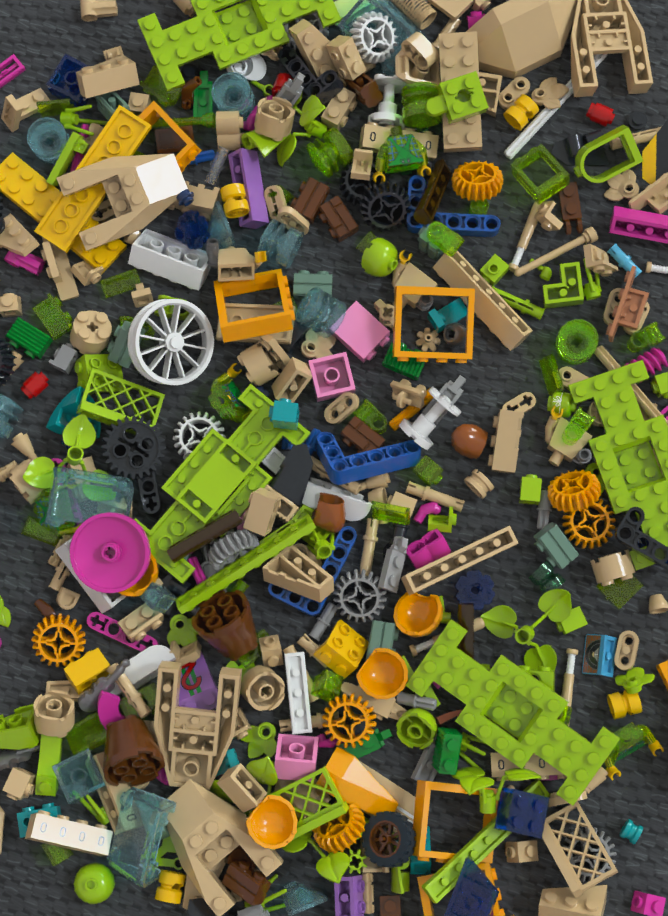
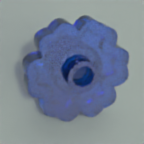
(192, 229)
(482, 583)

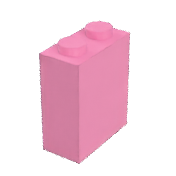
(362, 332)

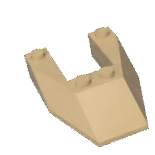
(608, 29)
(136, 187)
(194, 738)
(204, 833)

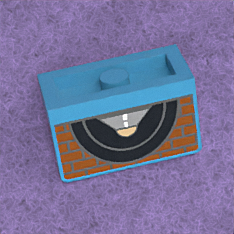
(599, 655)

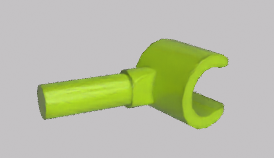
(262, 87)
(546, 272)
(446, 616)

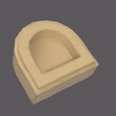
(67, 598)

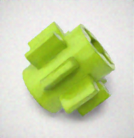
(360, 862)

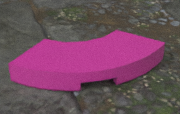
(108, 708)

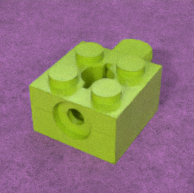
(458, 98)

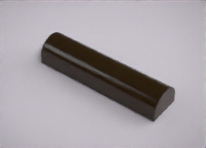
(432, 193)
(204, 535)
(466, 620)

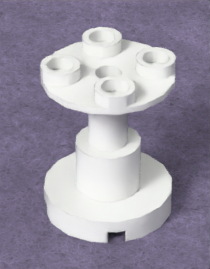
(387, 109)
(425, 424)

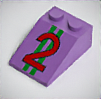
(197, 686)

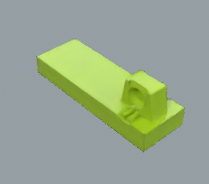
(74, 145)

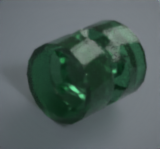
(546, 578)

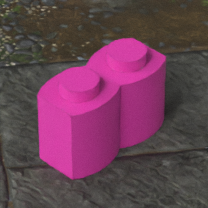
(427, 549)

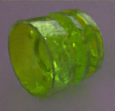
(414, 102)
(330, 152)
(583, 333)

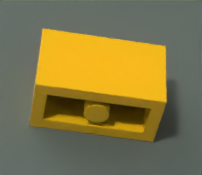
(87, 670)

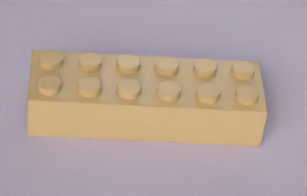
(459, 57)

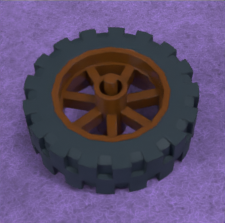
(404, 846)

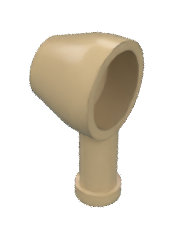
(378, 495)
(657, 604)

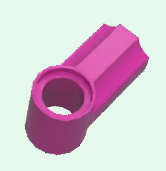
(30, 262)

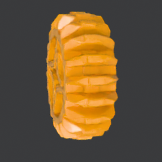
(477, 180)
(574, 491)
(604, 515)
(50, 640)
(340, 722)
(341, 831)

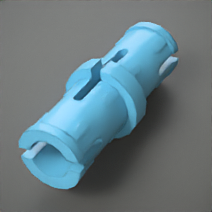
(623, 260)

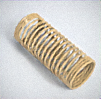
(420, 18)

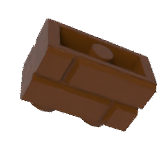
(366, 90)
(311, 197)
(338, 219)
(361, 436)
(246, 882)

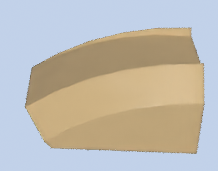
(410, 73)
(299, 802)

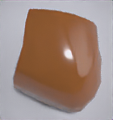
(469, 440)
(329, 513)

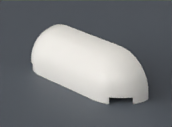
(355, 506)
(145, 666)

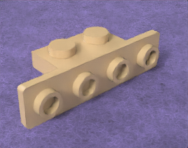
(654, 195)
(59, 270)

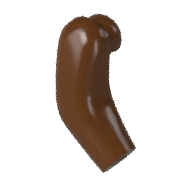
(187, 92)
(45, 609)

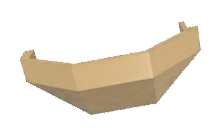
(523, 35)

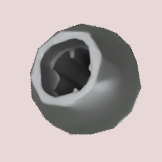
(455, 334)

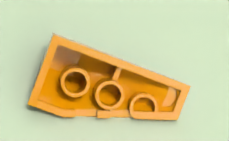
(357, 784)

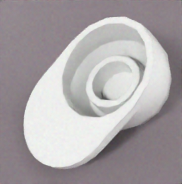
(252, 69)

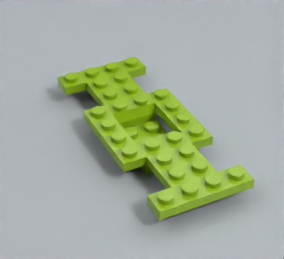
(228, 34)
(625, 451)
(213, 474)
(517, 705)

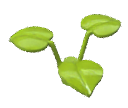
(310, 110)
(78, 434)
(502, 621)
(260, 769)
(471, 781)
(331, 866)

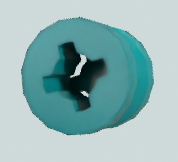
(631, 831)

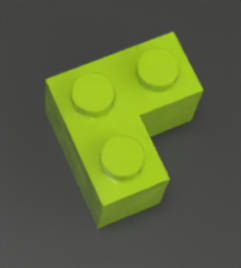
(567, 292)

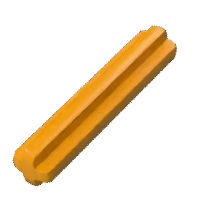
(408, 412)

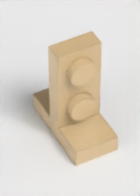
(21, 108)

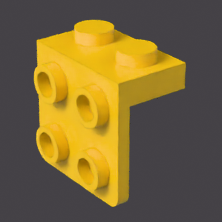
(342, 649)

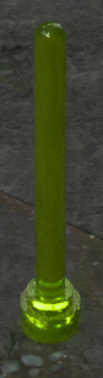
(207, 120)

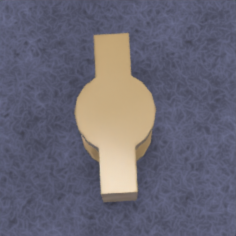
(386, 315)

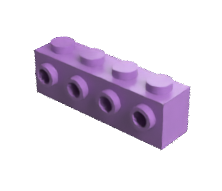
(246, 171)
(349, 896)

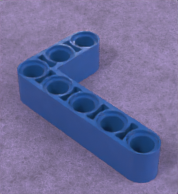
(461, 219)
(364, 464)
(331, 561)

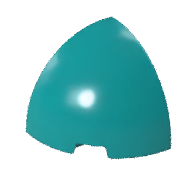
(67, 410)

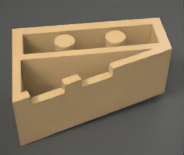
(505, 441)
(298, 574)

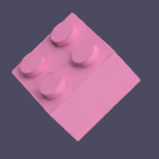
(331, 376)
(295, 756)

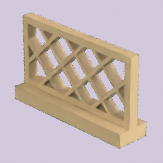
(563, 861)

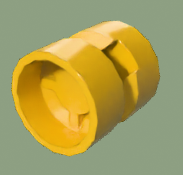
(519, 114)
(234, 200)
(624, 703)
(170, 886)

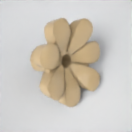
(428, 343)

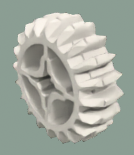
(380, 36)
(189, 424)

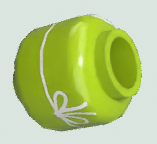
(561, 400)

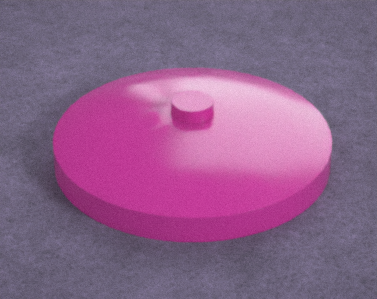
(110, 552)

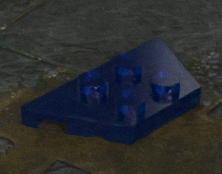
(473, 893)

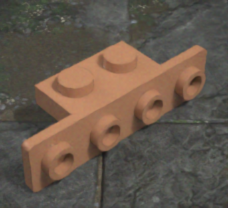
(630, 307)

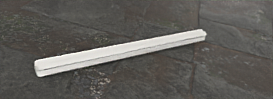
(542, 118)

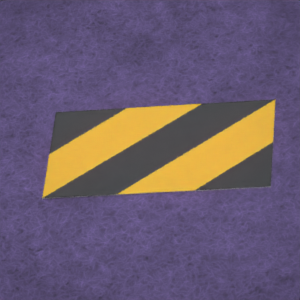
(654, 157)

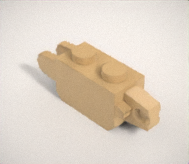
(382, 707)

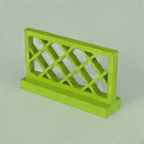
(109, 416)
(323, 815)

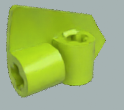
(263, 143)
(400, 879)

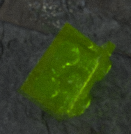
(154, 86)
(53, 317)
(86, 734)

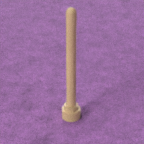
(588, 236)

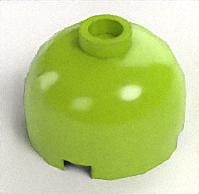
(380, 258)
(416, 728)
(94, 883)

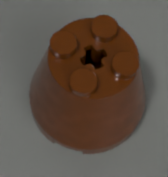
(227, 624)
(130, 753)

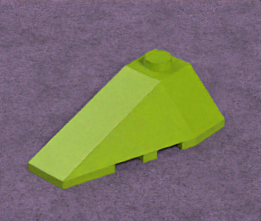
(19, 729)

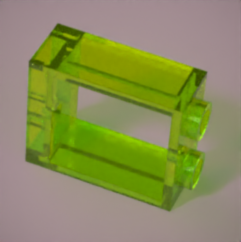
(549, 187)

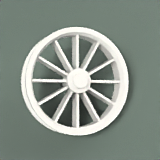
(171, 341)

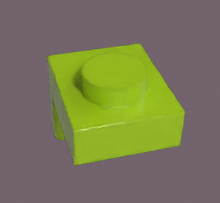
(442, 522)

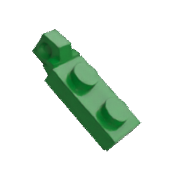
(202, 96)
(374, 743)

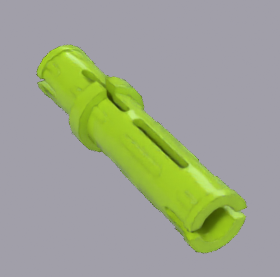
(536, 311)

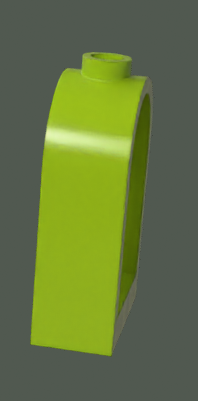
(630, 148)

